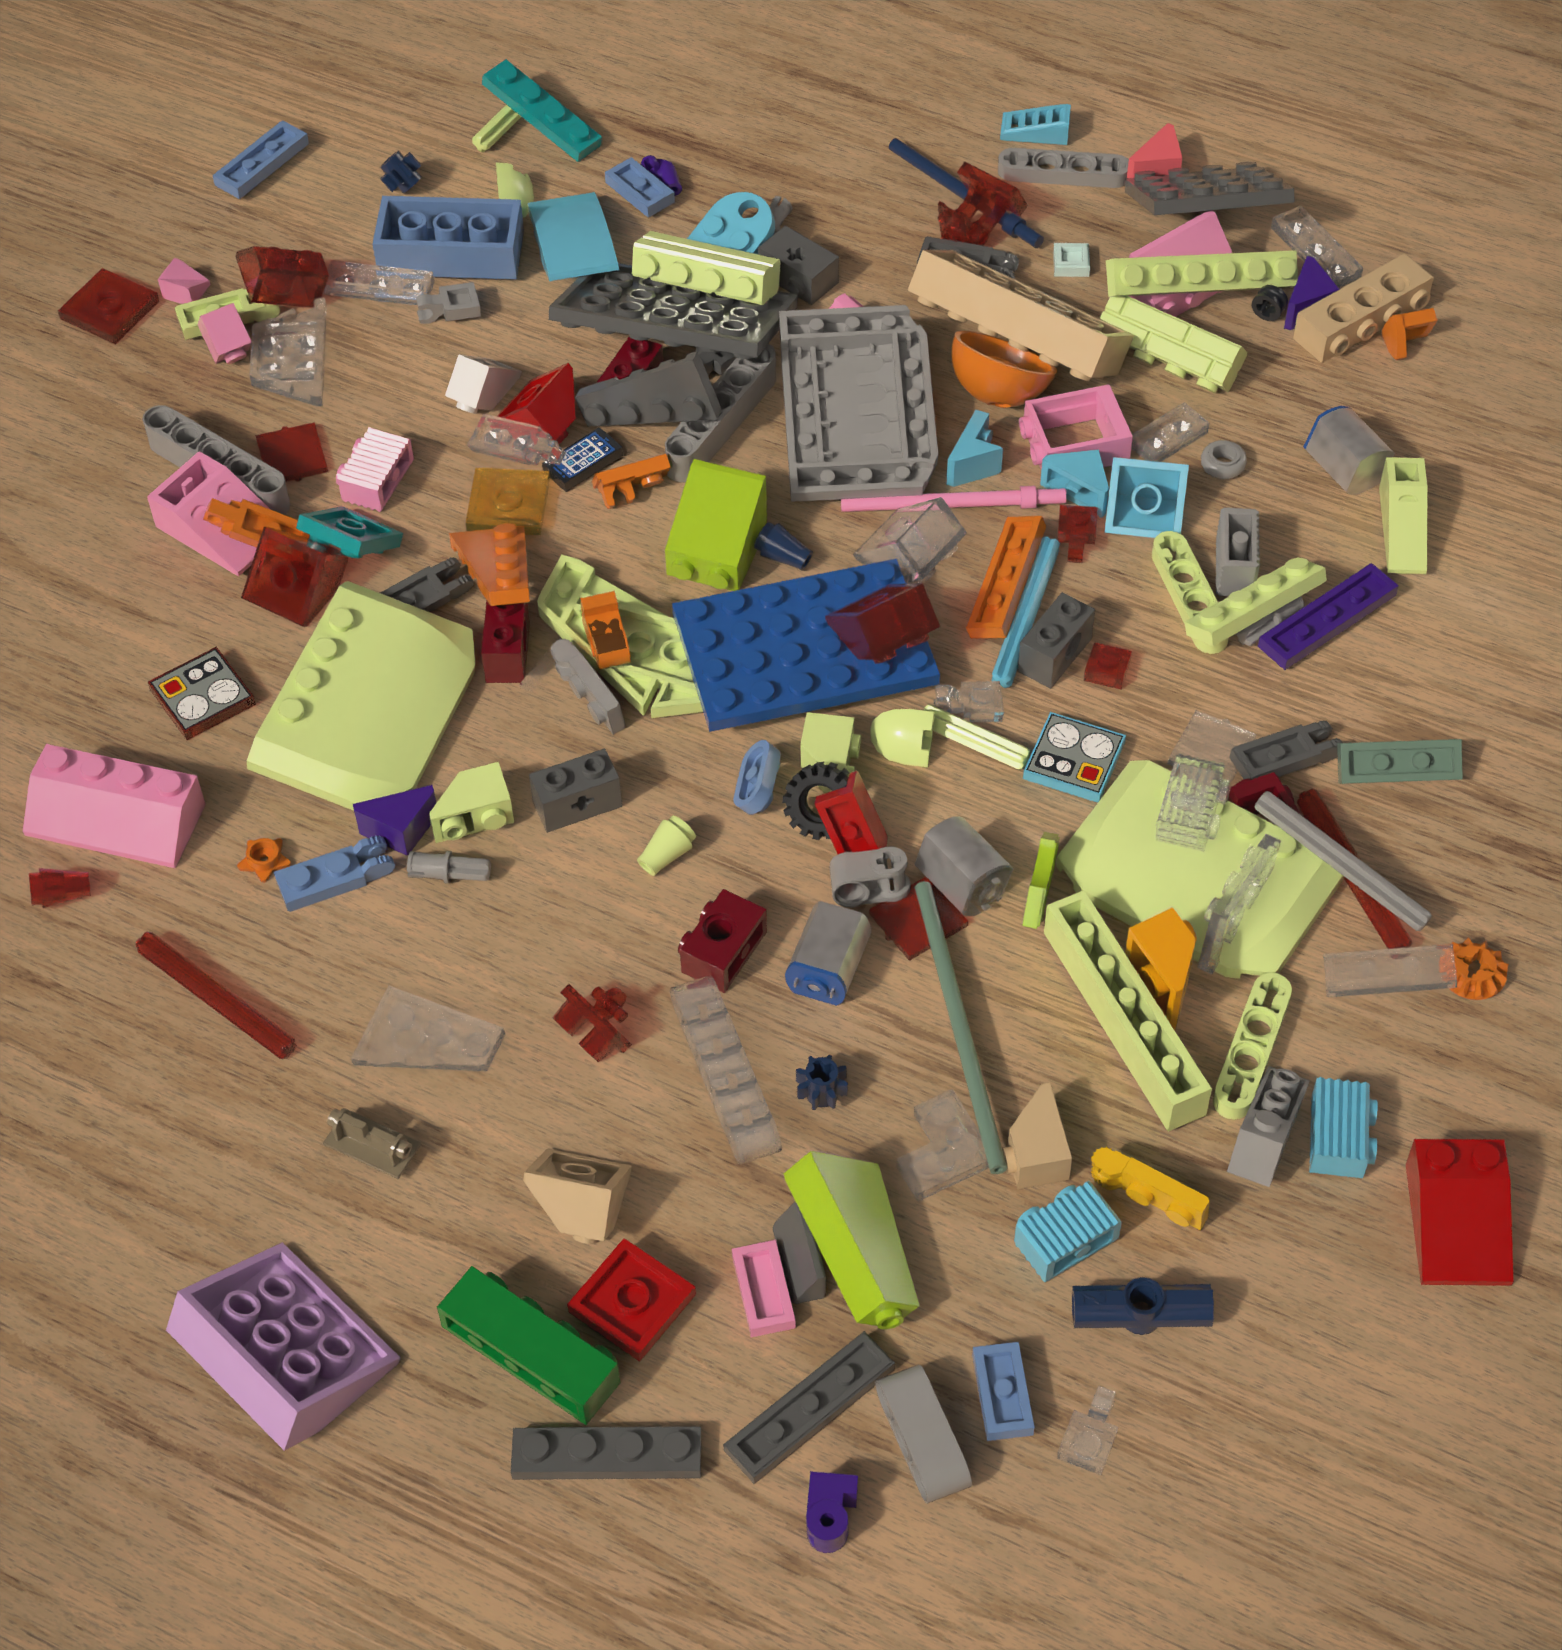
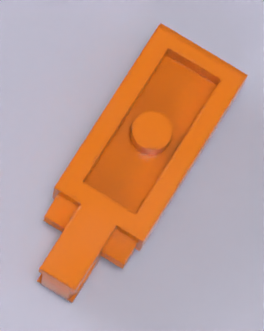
(246, 520)

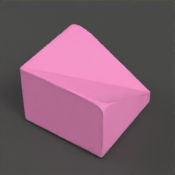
(182, 283)

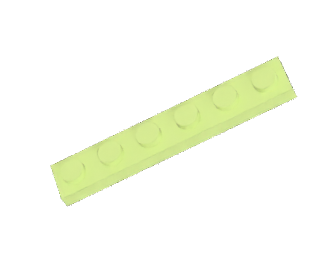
(1201, 273)

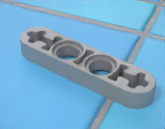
(1112, 166)

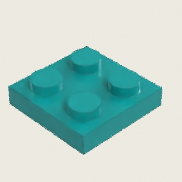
(349, 531)

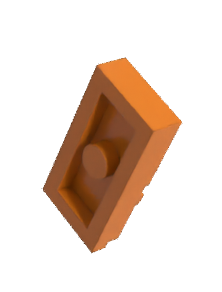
(647, 472)

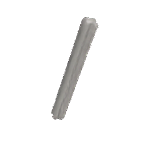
(1343, 861)

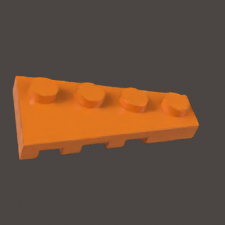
(497, 562)

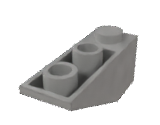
(1268, 1126)

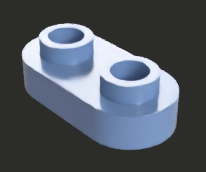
(757, 778)

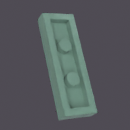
(1399, 761)

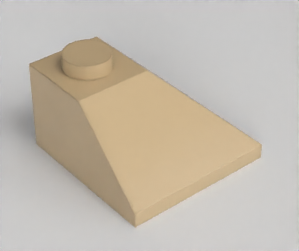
(578, 1192)

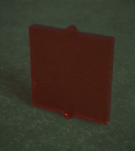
(293, 451)
(905, 925)

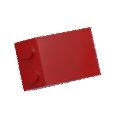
(1461, 1211)

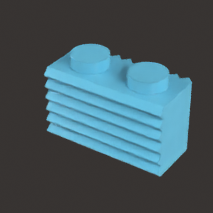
(1341, 1128)
(1066, 1230)

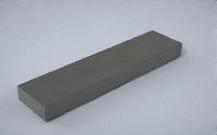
(808, 1407)

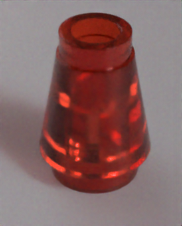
(57, 886)

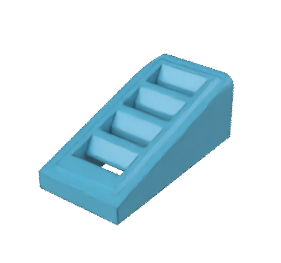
(1044, 124)

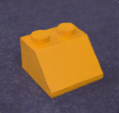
(1162, 956)

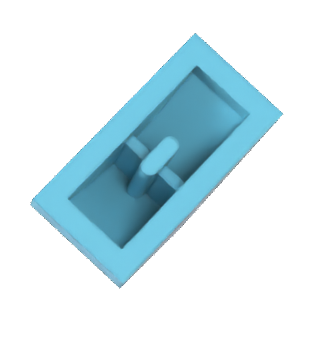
(1080, 475)

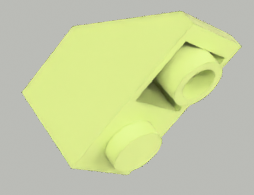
(829, 740)
(472, 804)

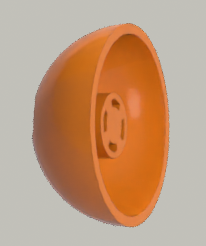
(998, 371)

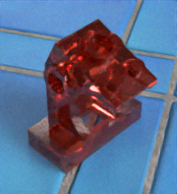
(985, 195)

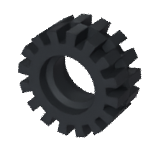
(797, 794)

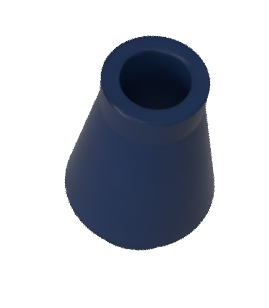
(781, 546)

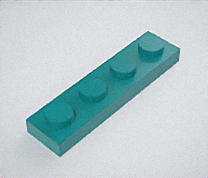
(541, 110)

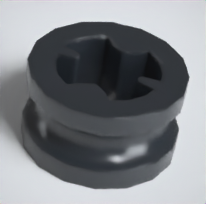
(1273, 295)

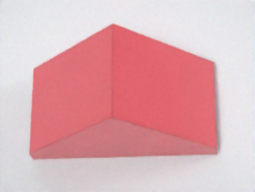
(1157, 154)

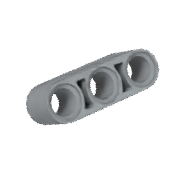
(923, 1433)

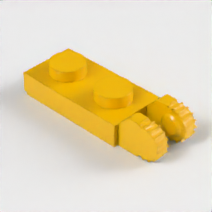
(1150, 1186)

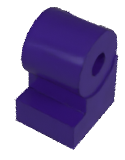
(825, 1509)

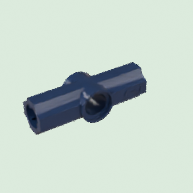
(1171, 1306)

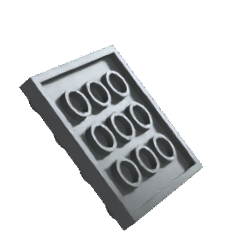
(1209, 189)

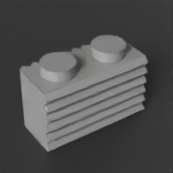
(1237, 550)

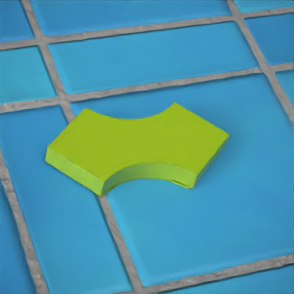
(1041, 880)

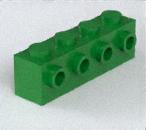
(530, 1344)

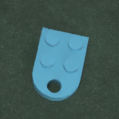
(727, 227)

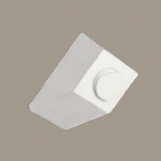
(480, 382)

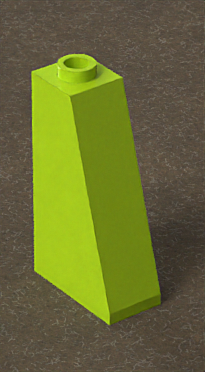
(856, 1234)

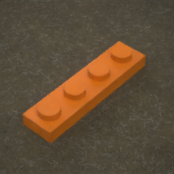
(1006, 577)

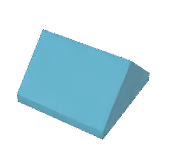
(1145, 497)

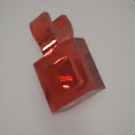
(1077, 527)

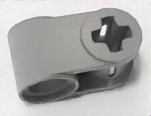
(865, 878)

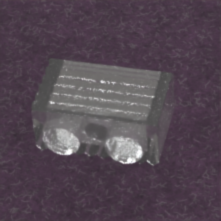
(1191, 803)

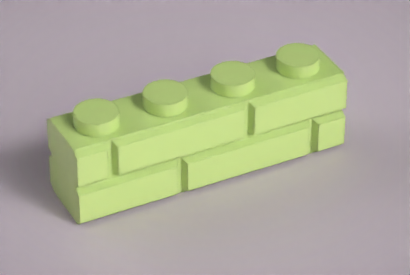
(706, 267)
(1176, 343)

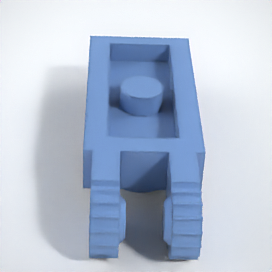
(334, 873)

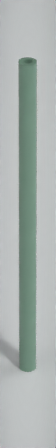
(961, 1029)

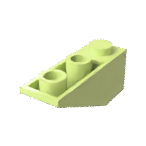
(1404, 514)

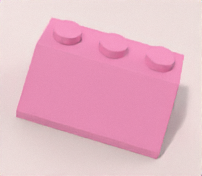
(1194, 237)

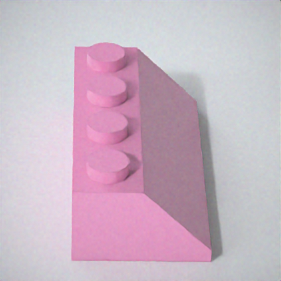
(112, 805)

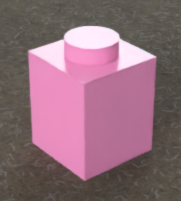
(225, 334)

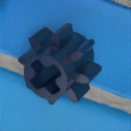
(400, 171)
(821, 1082)

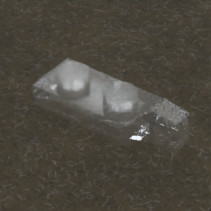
(514, 441)

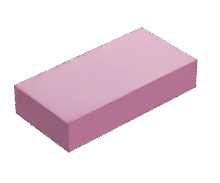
(763, 1288)

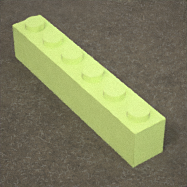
(1127, 1011)

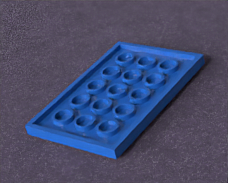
(775, 656)

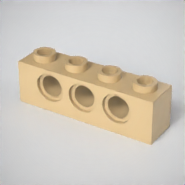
(1362, 308)

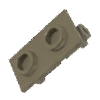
(370, 1142)

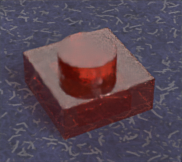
(1107, 665)

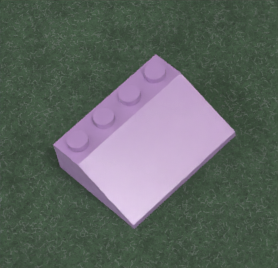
(280, 1343)

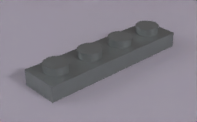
(606, 1453)

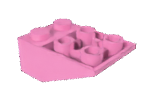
(181, 504)

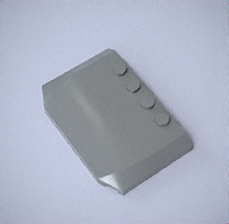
(857, 403)

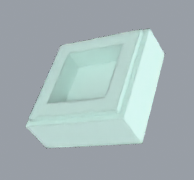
(1071, 260)

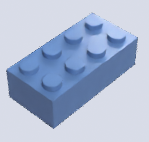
(450, 236)

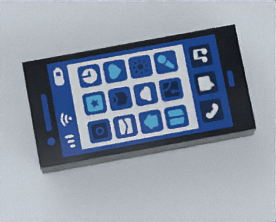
(584, 459)

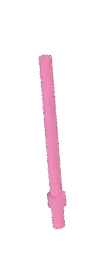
(1026, 497)

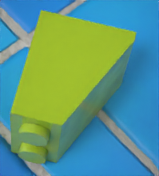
(716, 525)

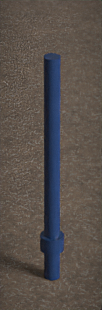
(1011, 223)

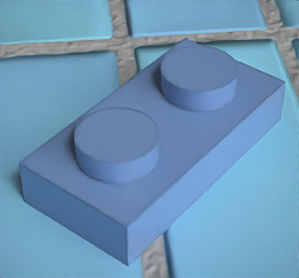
(639, 187)
(1003, 1391)

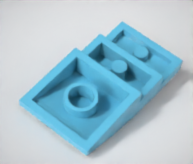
(572, 236)

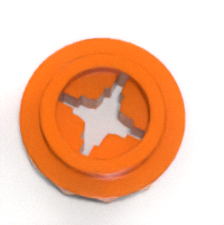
(1488, 979)

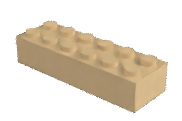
(1020, 314)

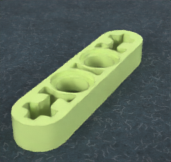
(1181, 592)
(1251, 1044)

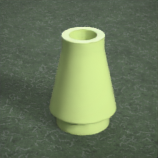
(666, 845)

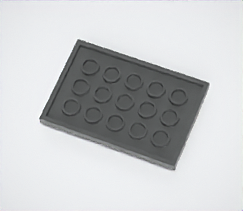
(670, 313)

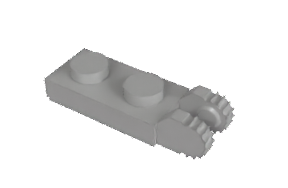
(586, 683)

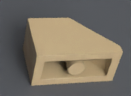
(1038, 1144)

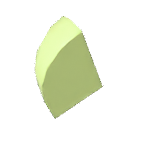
(514, 185)
(904, 735)

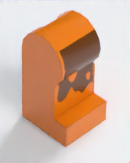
(605, 630)

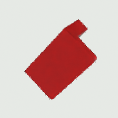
(851, 817)

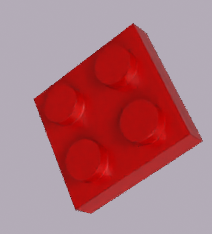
(631, 1299)

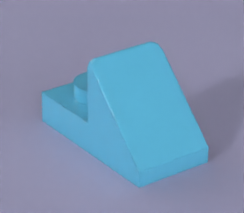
(974, 454)

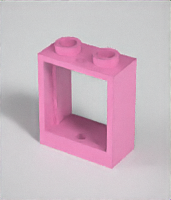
(1073, 408)

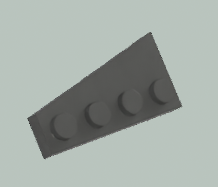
(660, 395)

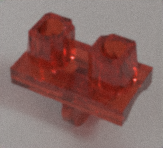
(578, 1011)

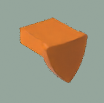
(1407, 327)

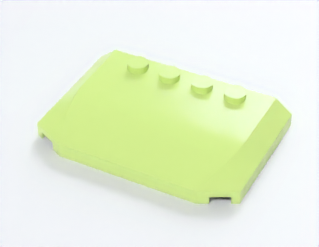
(365, 699)
(1137, 877)

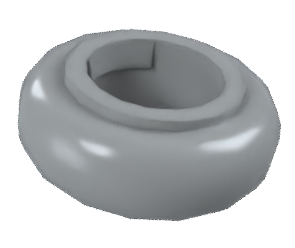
(1224, 449)

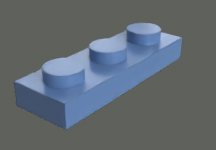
(260, 159)

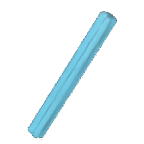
(1026, 612)

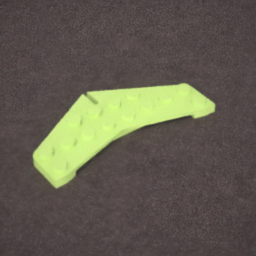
(652, 640)

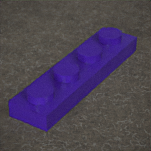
(1327, 616)

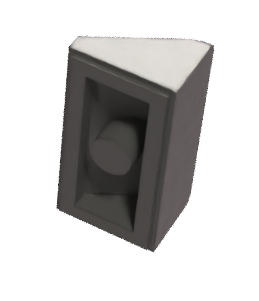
(799, 1257)

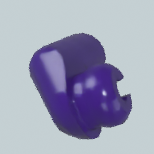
(664, 171)

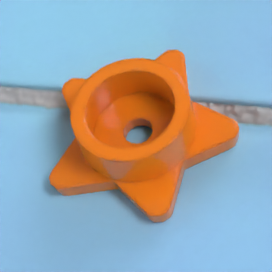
(264, 848)

